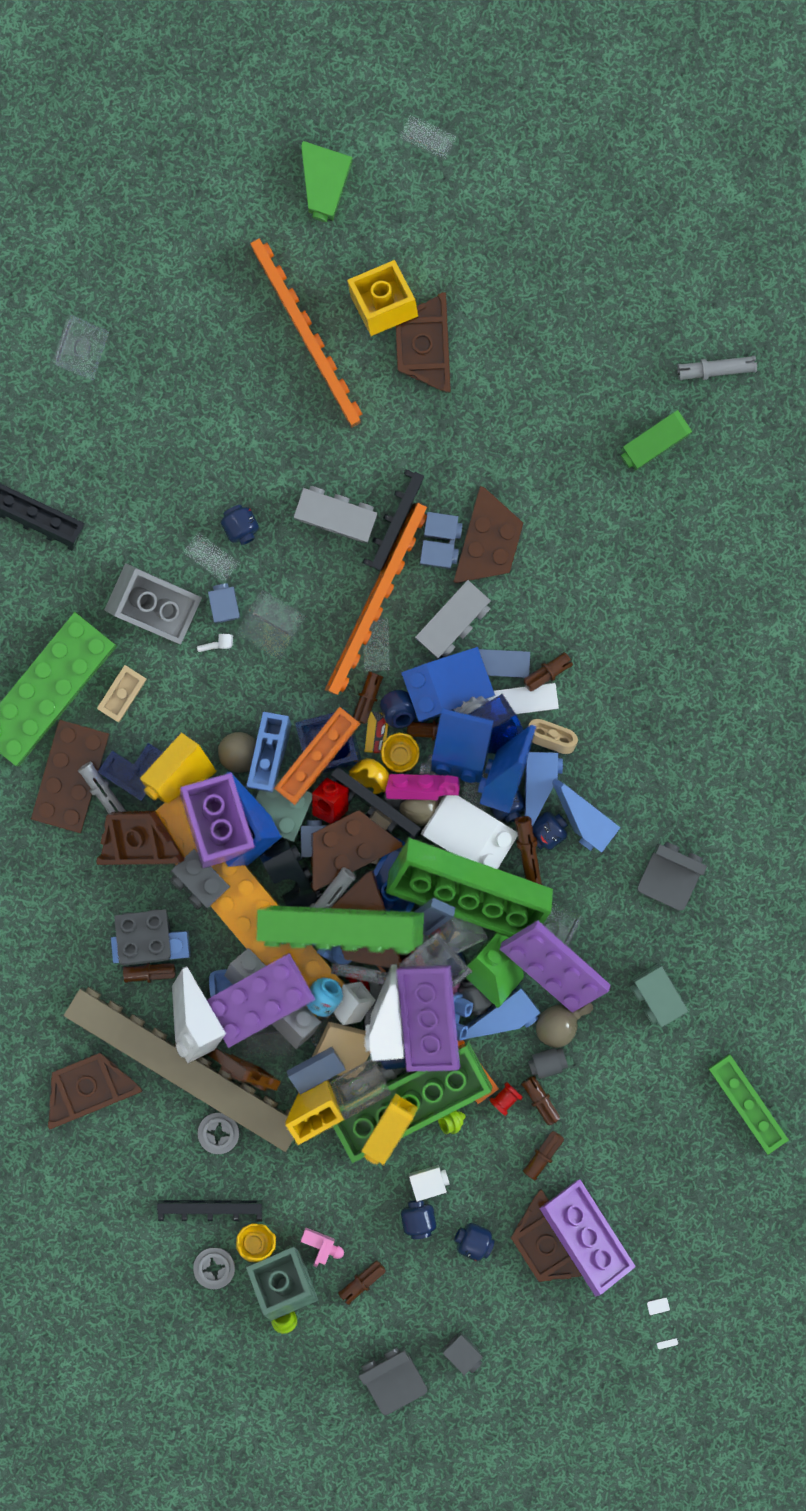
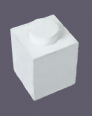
(354, 1004)
(429, 1182)

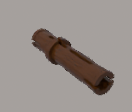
(527, 845)

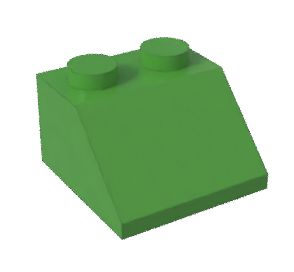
(494, 971)

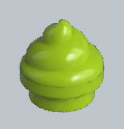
(452, 1122)
(285, 1323)

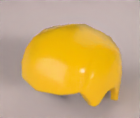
(400, 752)
(370, 774)
(255, 1242)

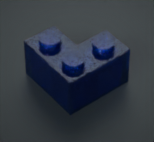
(128, 774)

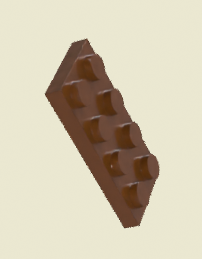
(63, 791)

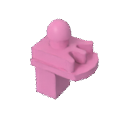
(324, 1244)

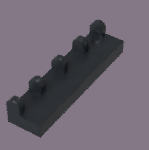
(39, 517)
(396, 521)
(376, 805)
(209, 1207)

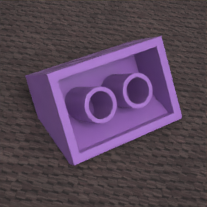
(216, 820)

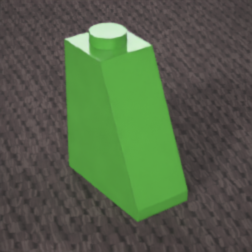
(324, 179)
(655, 441)

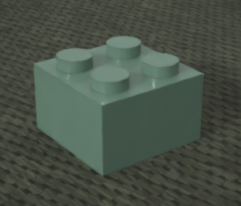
(285, 814)
(659, 996)
(282, 1283)

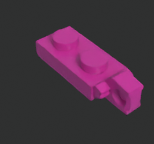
(421, 786)

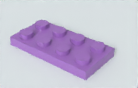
(555, 966)
(260, 999)
(428, 1018)
(587, 1237)

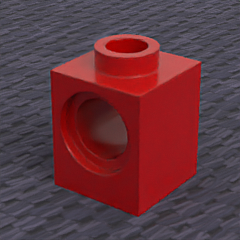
(330, 801)

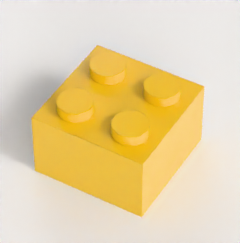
(382, 298)

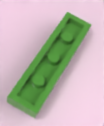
(748, 1104)

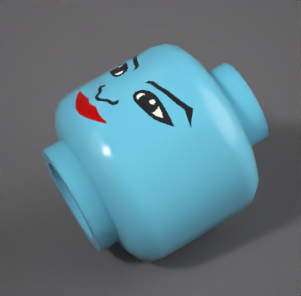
(327, 997)

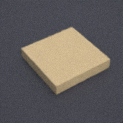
(347, 1043)

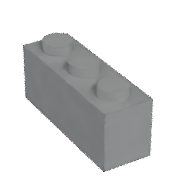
(336, 514)
(453, 620)

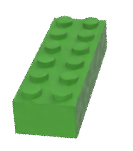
(50, 686)
(474, 889)
(342, 927)
(431, 1091)

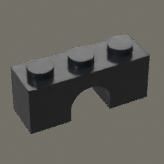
(283, 863)

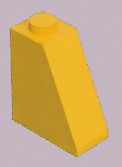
(177, 767)
(313, 1113)
(389, 1130)

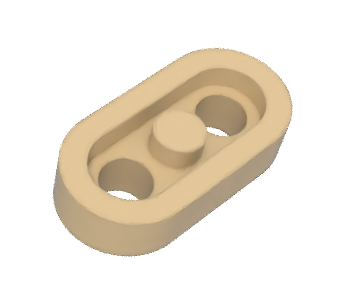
(554, 736)

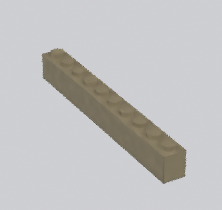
(196, 1077)

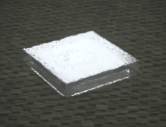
(359, 1088)

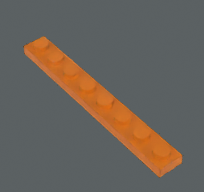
(302, 322)
(381, 589)

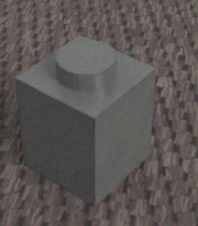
(463, 1354)

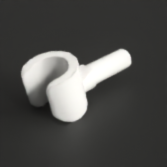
(225, 642)

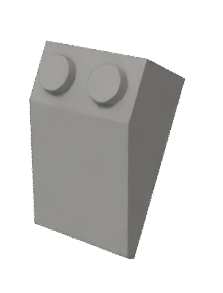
(152, 603)

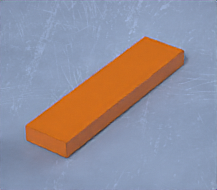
(317, 756)

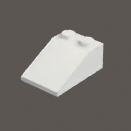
(469, 832)
(194, 1021)
(385, 1029)

